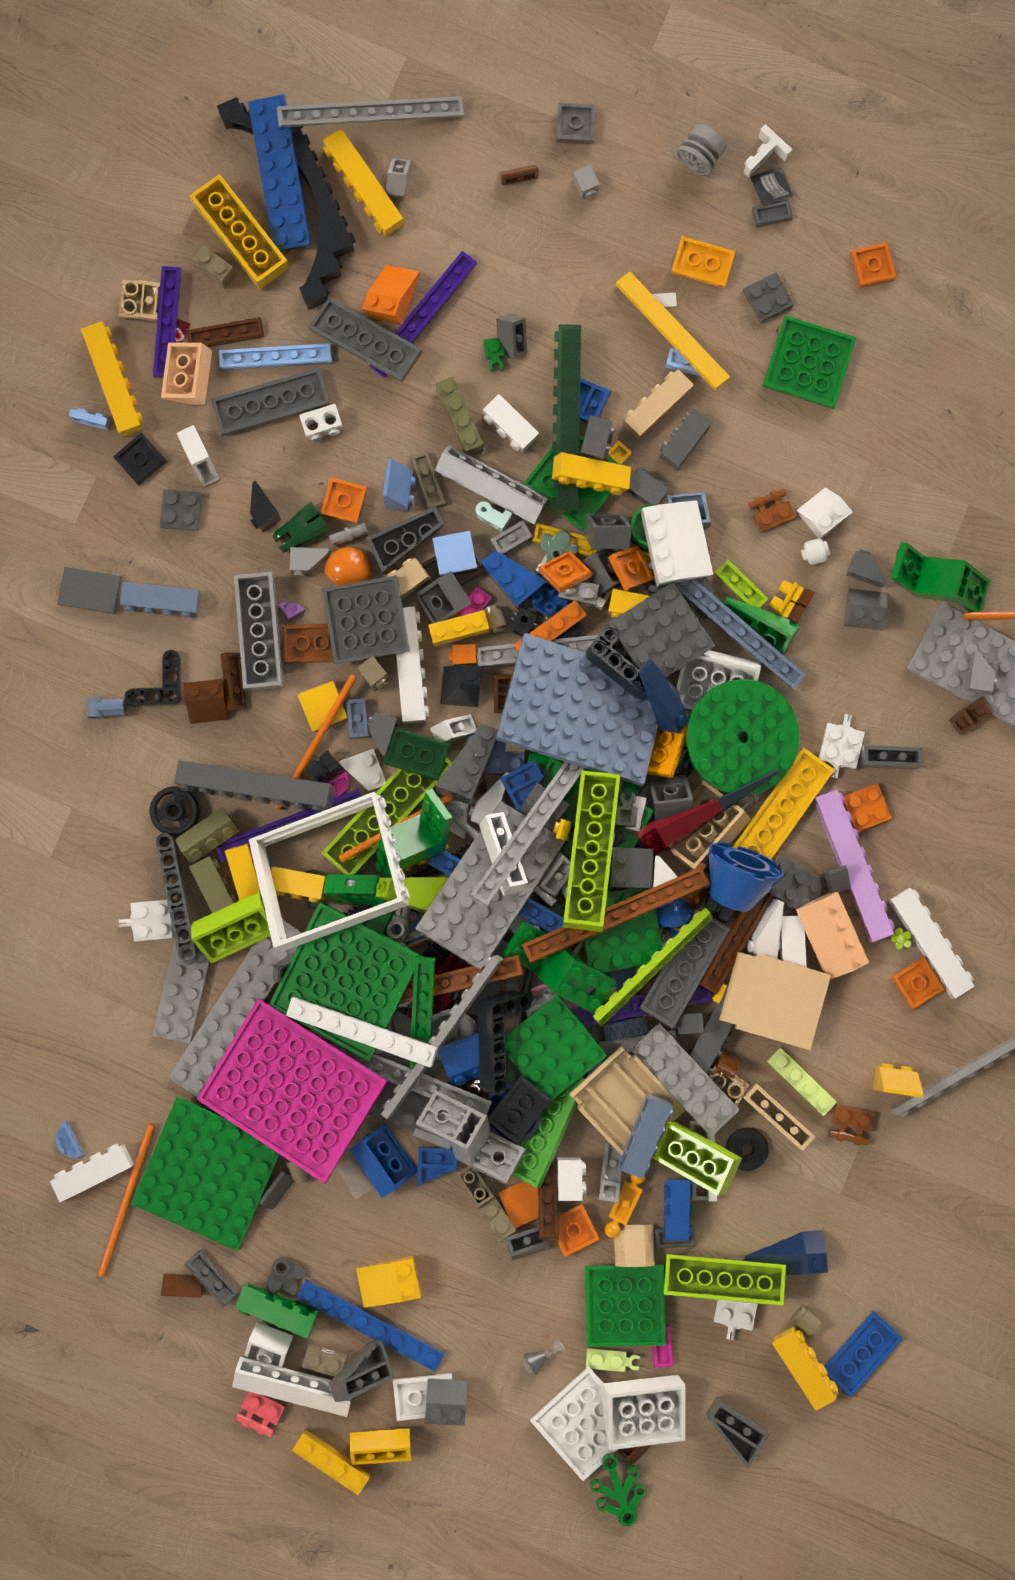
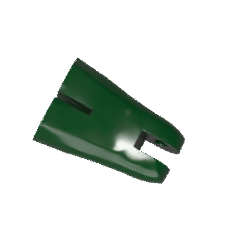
(302, 528)

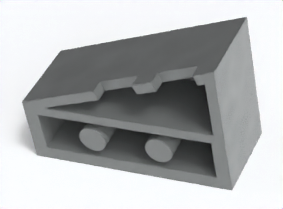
(362, 1373)

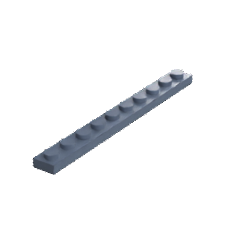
(740, 632)

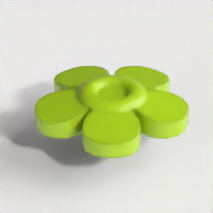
(901, 938)

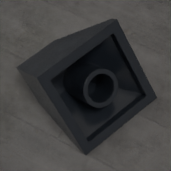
(262, 510)
(461, 685)

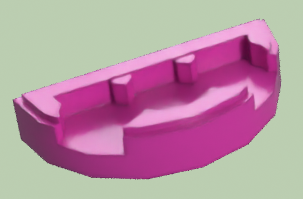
(341, 784)

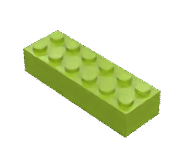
(725, 1280)

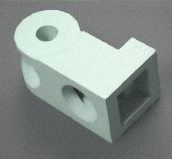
(493, 517)

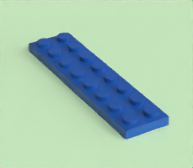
(279, 175)

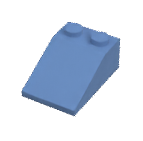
(398, 487)

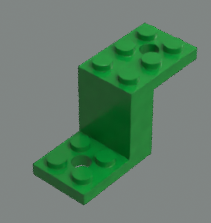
(939, 578)
(418, 836)
(563, 971)

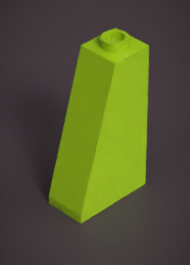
(421, 890)

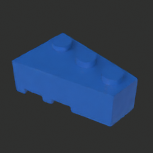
(512, 579)
(677, 1209)

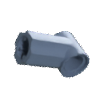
(100, 707)

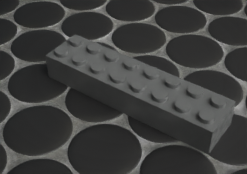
(254, 785)

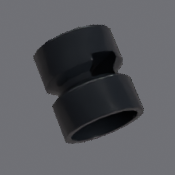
(324, 767)
(721, 912)

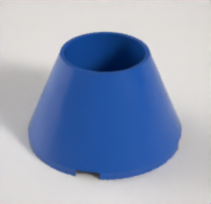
(740, 876)

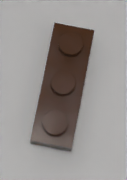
(233, 681)

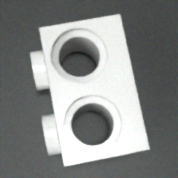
(320, 417)

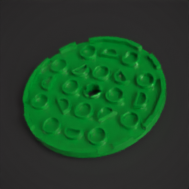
(739, 708)

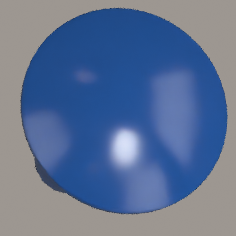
(548, 602)
(674, 914)

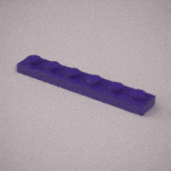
(167, 316)

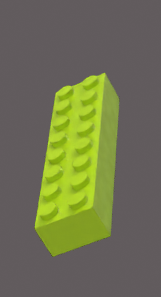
(402, 795)
(591, 851)

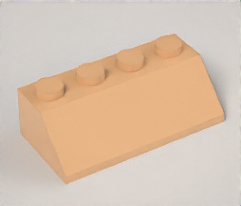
(832, 935)

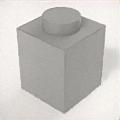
(586, 182)

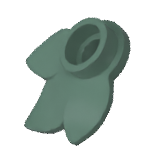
(558, 544)

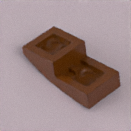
(971, 715)

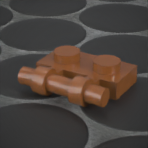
(773, 516)
(851, 1118)

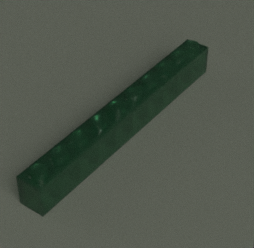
(566, 410)

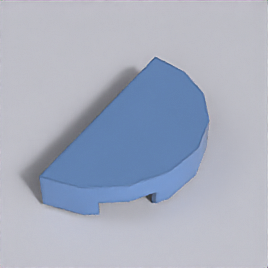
(67, 1142)

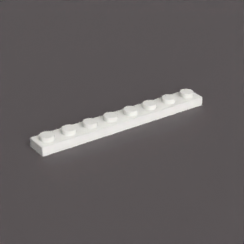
(362, 1031)

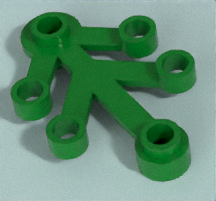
(620, 1492)

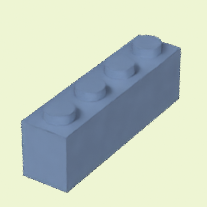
(160, 599)
(645, 1136)

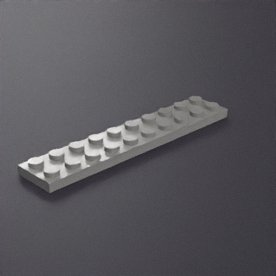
(249, 983)

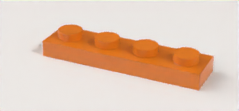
(558, 623)

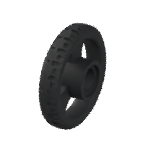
(179, 795)

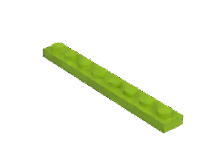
(648, 971)

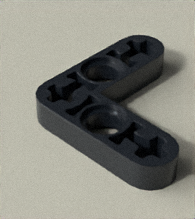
(167, 687)

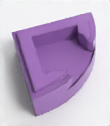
(291, 610)

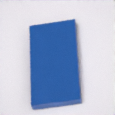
(862, 1353)

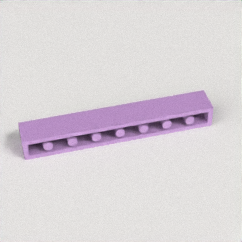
(849, 853)

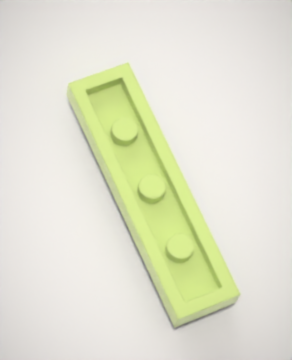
(801, 1081)

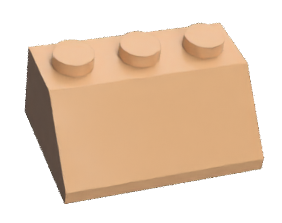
(186, 373)

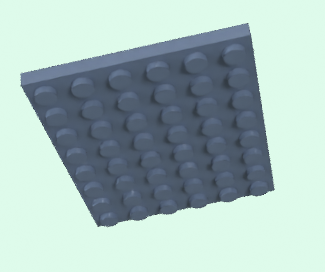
(576, 712)

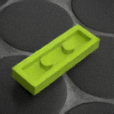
(740, 584)

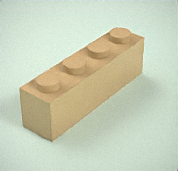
(658, 404)
(410, 576)
(778, 1116)

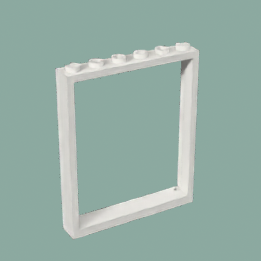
(267, 886)

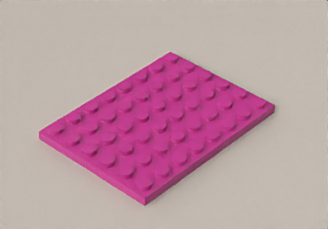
(292, 1090)

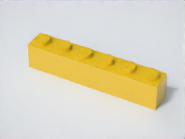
(363, 182)
(112, 380)

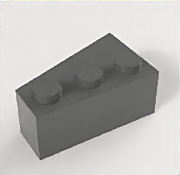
(738, 1430)

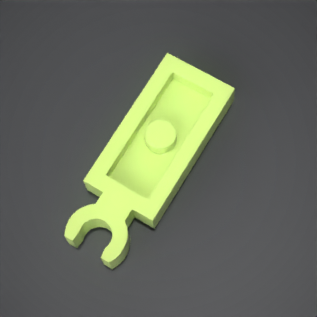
(609, 1359)

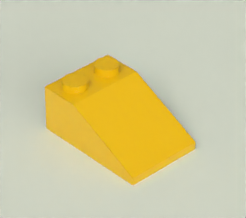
(897, 1081)
(389, 1282)

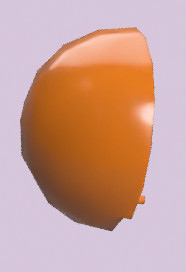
(348, 566)

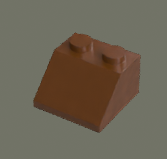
(205, 701)

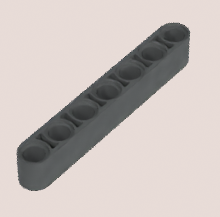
(172, 890)

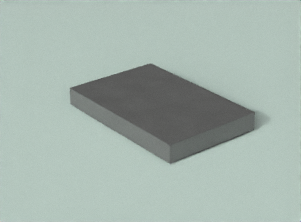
(89, 590)

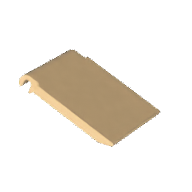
(775, 999)
(615, 1095)

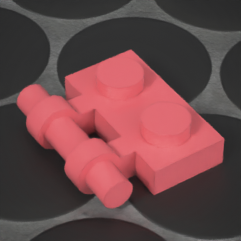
(263, 1407)

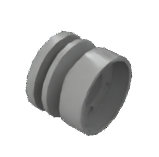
(701, 149)

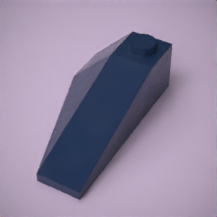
(663, 699)
(800, 1253)

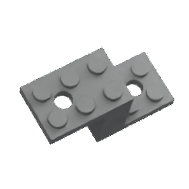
(470, 1137)

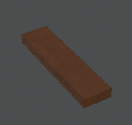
(227, 332)
(549, 1205)

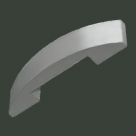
(610, 1175)

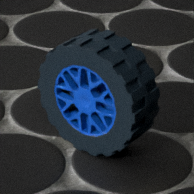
(625, 1029)

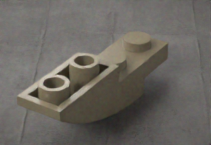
(486, 1203)

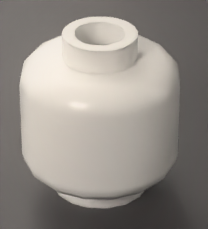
(815, 551)

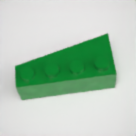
(277, 1310)

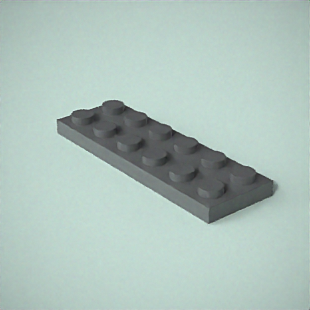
(365, 339)
(270, 401)
(683, 974)

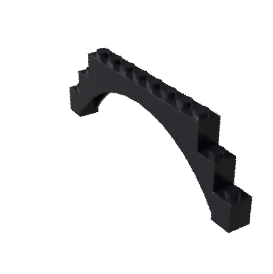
(333, 236)

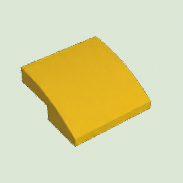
(318, 702)

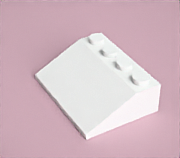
(676, 542)
(711, 670)
(644, 1411)

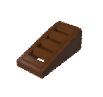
(500, 693)

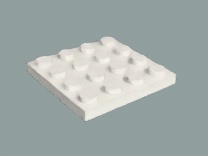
(576, 1423)

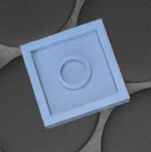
(454, 553)

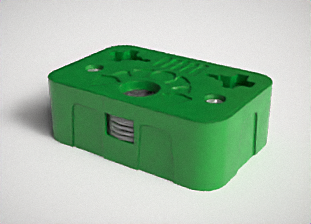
(352, 889)

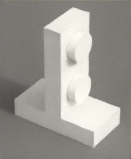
(771, 144)

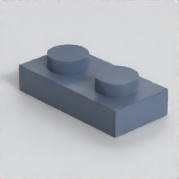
(357, 718)

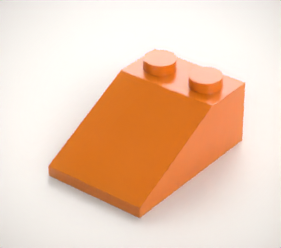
(391, 294)

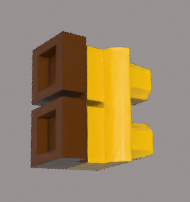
(795, 602)

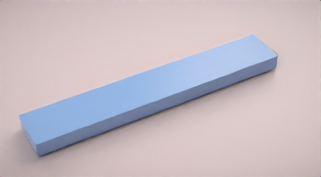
(275, 356)

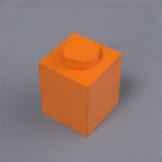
(463, 655)

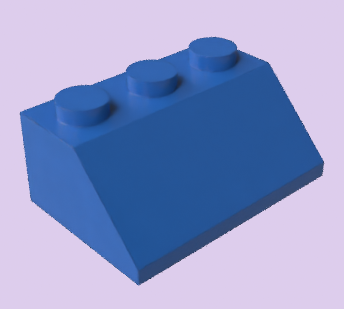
(461, 1060)
(383, 1160)

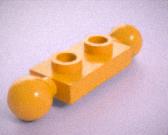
(623, 1209)

